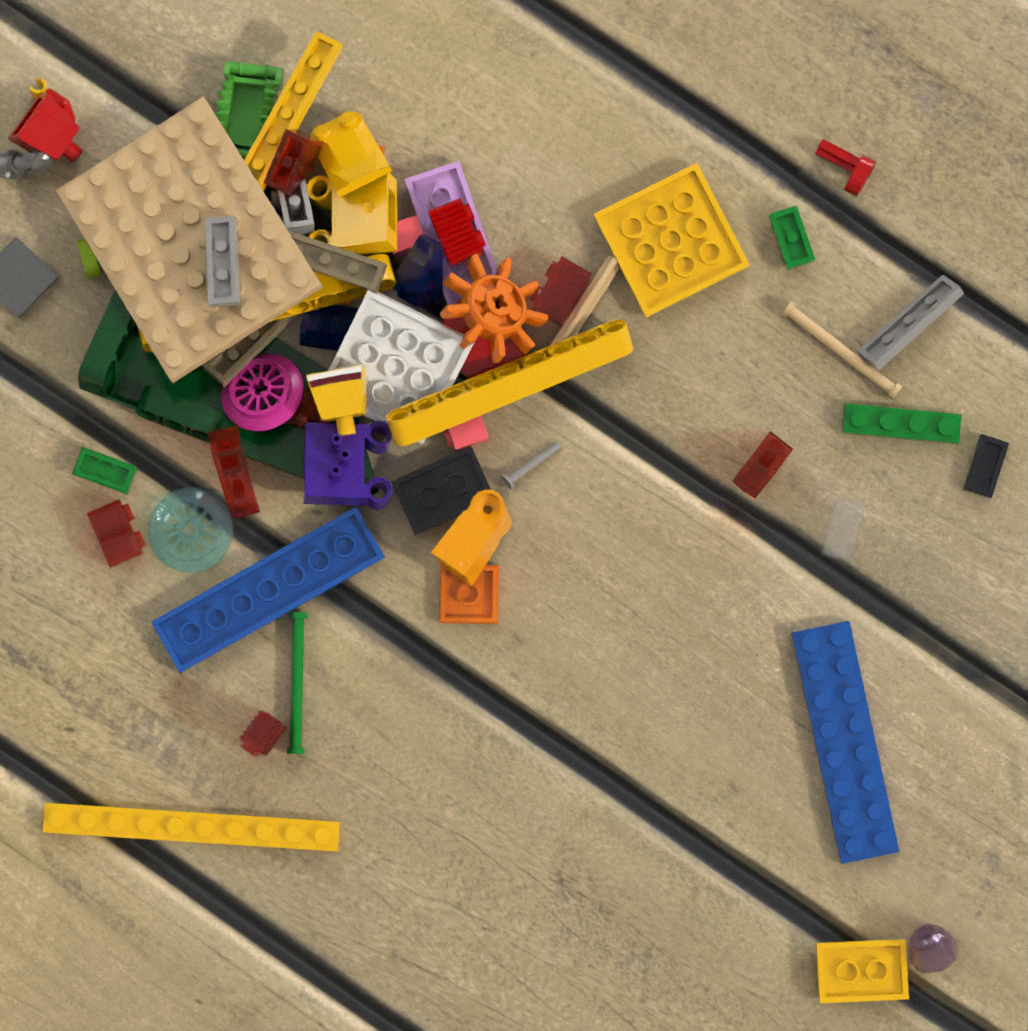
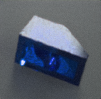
(421, 272)

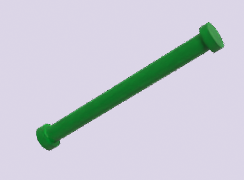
(297, 682)

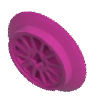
(274, 415)

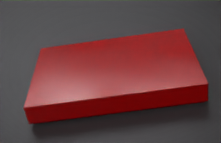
(480, 358)

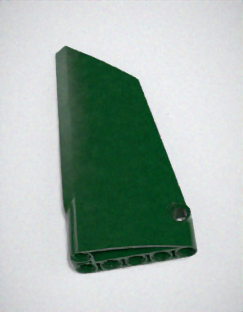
(128, 375)

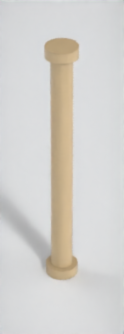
(841, 350)

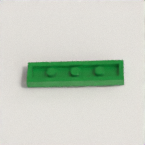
(901, 423)

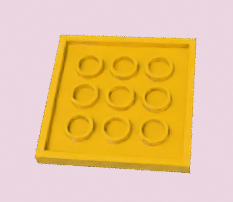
(671, 240)

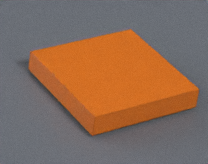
(469, 604)

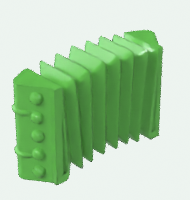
(247, 101)

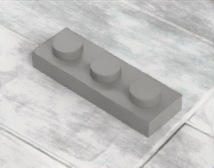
(222, 261)

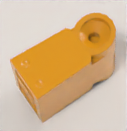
(474, 537)

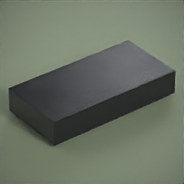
(985, 466)

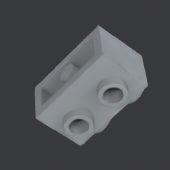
(294, 209)

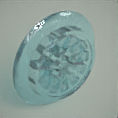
(199, 560)

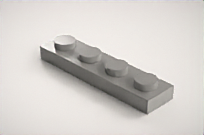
(910, 322)

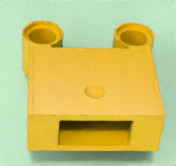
(360, 219)

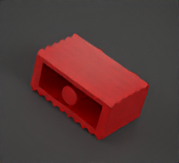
(456, 232)

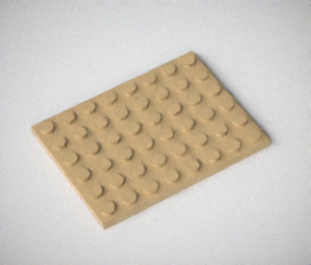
(147, 229)

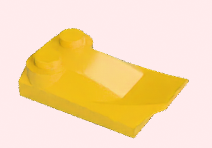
(349, 153)

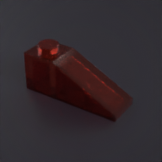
(233, 472)

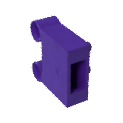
(337, 465)

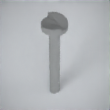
(534, 462)

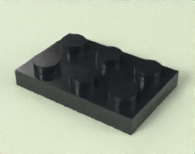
(440, 490)

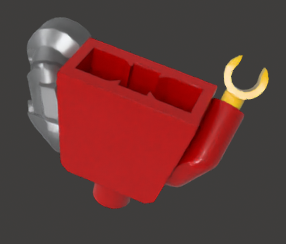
(44, 132)

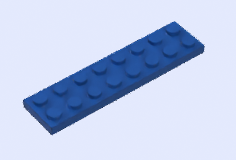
(268, 590)
(845, 742)

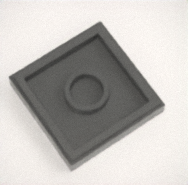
(22, 277)

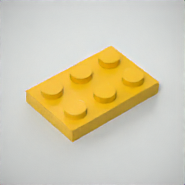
(862, 971)

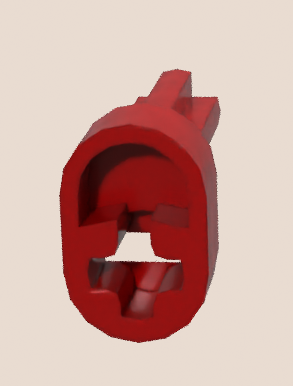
(859, 167)

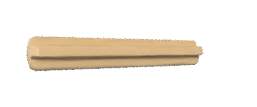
(588, 299)

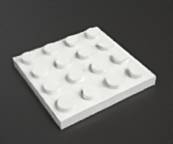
(402, 354)

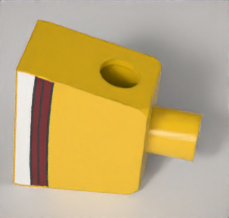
(340, 396)

